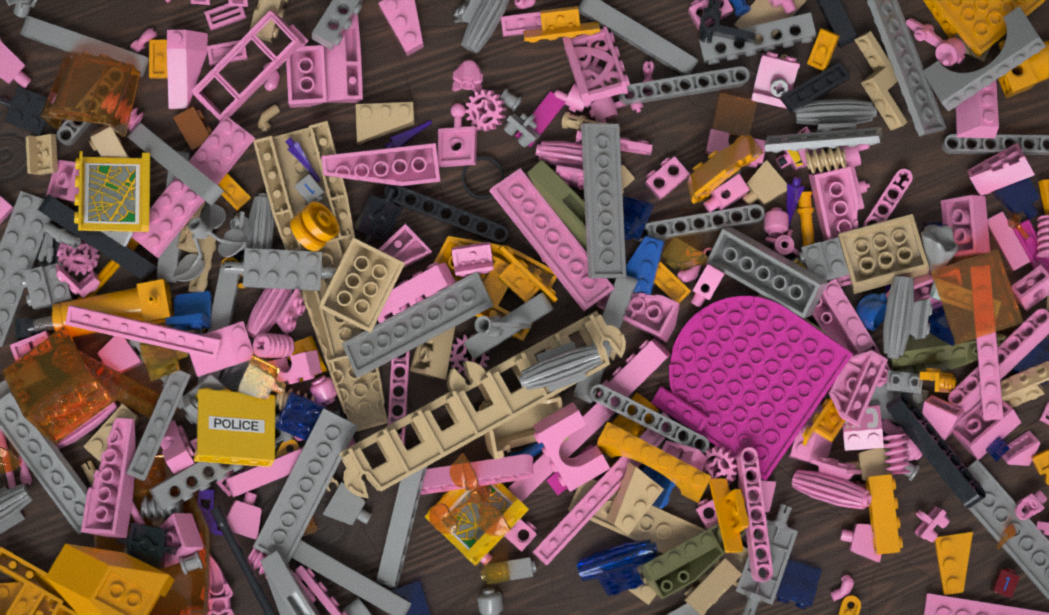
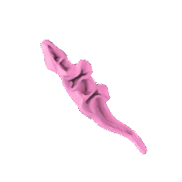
(219, 591)

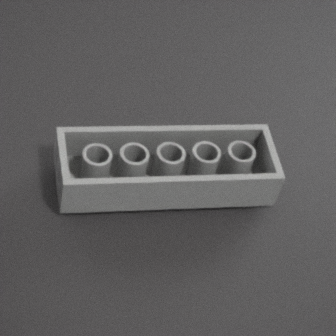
(767, 272)

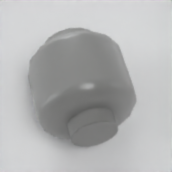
(490, 602)

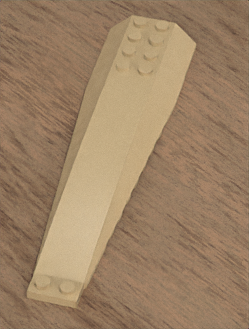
(362, 396)

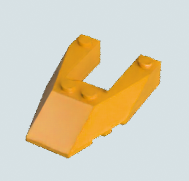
(722, 166)
(496, 287)
(37, 593)

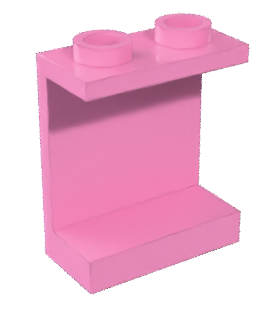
(769, 69)

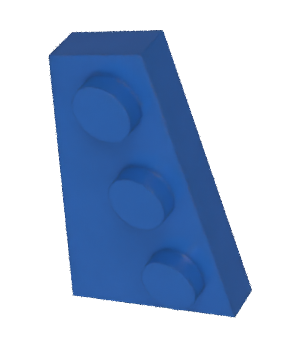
(645, 264)

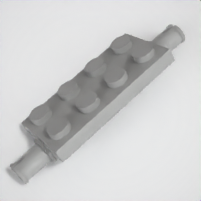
(281, 269)
(781, 543)

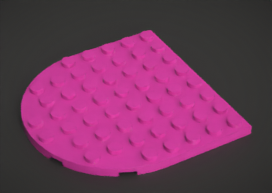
(754, 374)

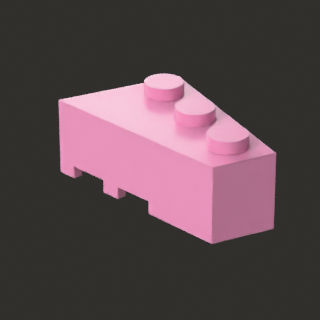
(1000, 170)
(406, 247)

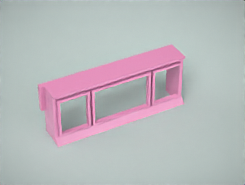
(292, 32)

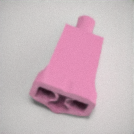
(12, 67)

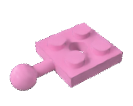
(449, 136)

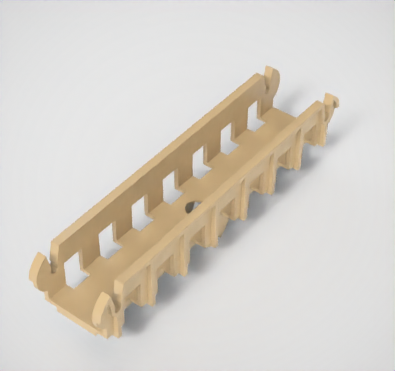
(468, 422)

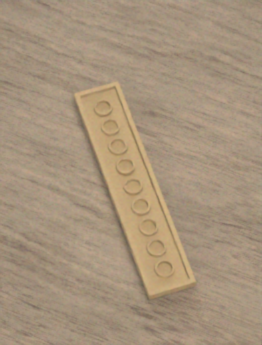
(657, 526)

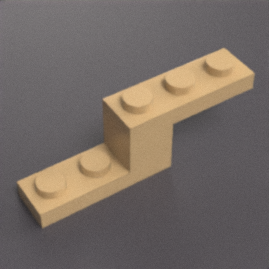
(880, 80)
(207, 248)

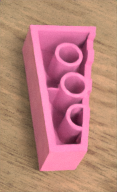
(417, 289)
(637, 369)

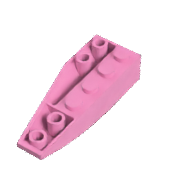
(344, 66)
(842, 324)

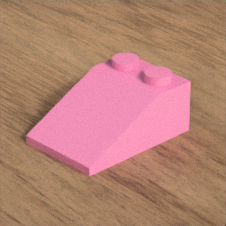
(233, 349)

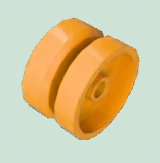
(314, 226)

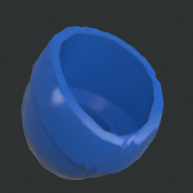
(872, 310)

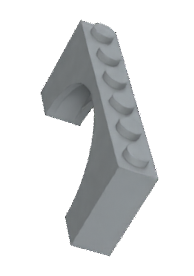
(1020, 45)

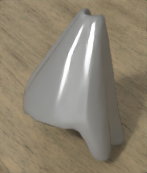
(938, 245)

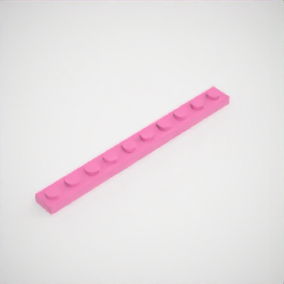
(591, 502)

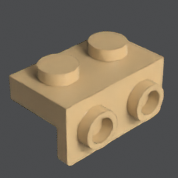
(41, 154)

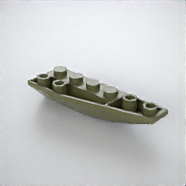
(561, 199)
(936, 354)
(684, 562)

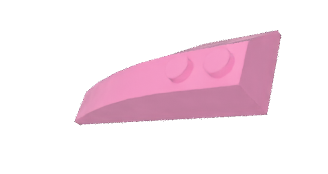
(387, 166)
(835, 204)
(111, 494)

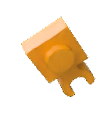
(1041, 464)

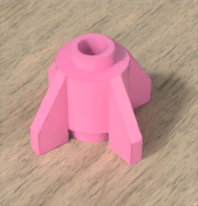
(467, 77)
(789, 243)

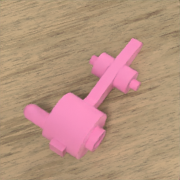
(947, 51)
(574, 100)
(606, 109)
(853, 159)

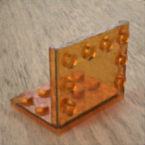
(977, 297)
(56, 387)

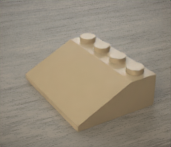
(883, 251)
(361, 285)

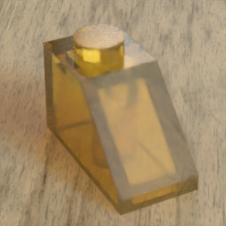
(683, 255)
(495, 573)

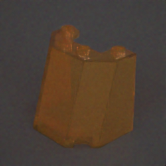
(93, 92)

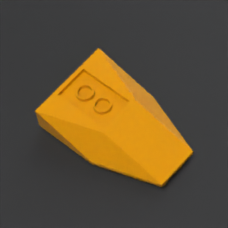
(106, 581)

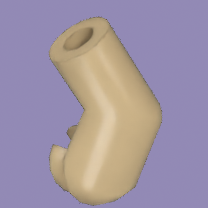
(265, 116)

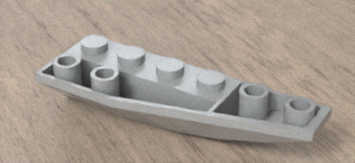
(285, 587)

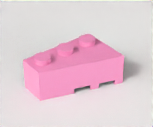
(404, 22)

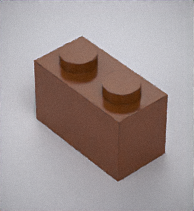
(192, 128)

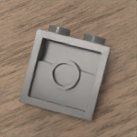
(825, 259)
(45, 287)

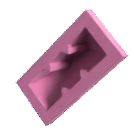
(1022, 450)

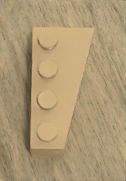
(433, 356)

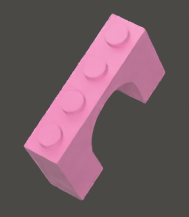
(552, 432)

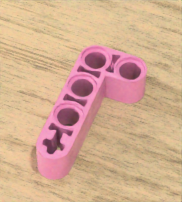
(886, 201)

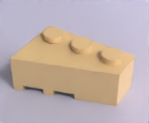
(271, 29)
(381, 119)
(107, 143)
(98, 442)
(633, 499)
(712, 586)

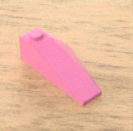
(184, 63)
(650, 314)

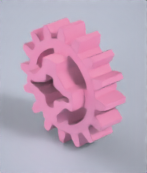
(489, 103)
(78, 258)
(460, 357)
(725, 463)

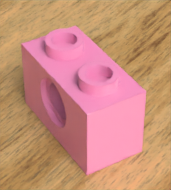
(1032, 288)

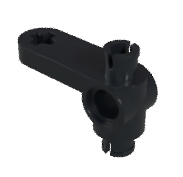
(712, 12)

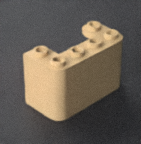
(519, 429)

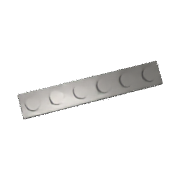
(823, 139)
(158, 425)

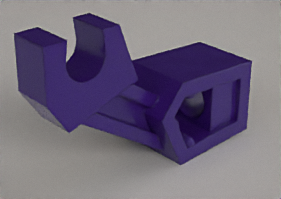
(208, 494)

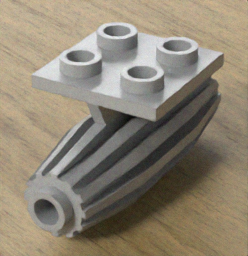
(481, 19)
(835, 114)
(259, 224)
(904, 317)
(560, 367)
(11, 504)

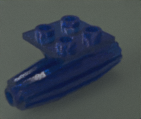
(618, 565)

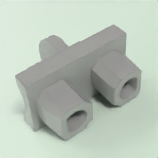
(516, 123)
(904, 382)

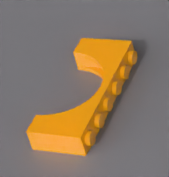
(688, 479)

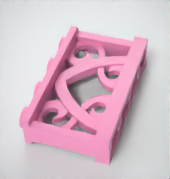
(586, 87)

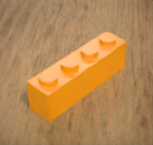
(883, 514)

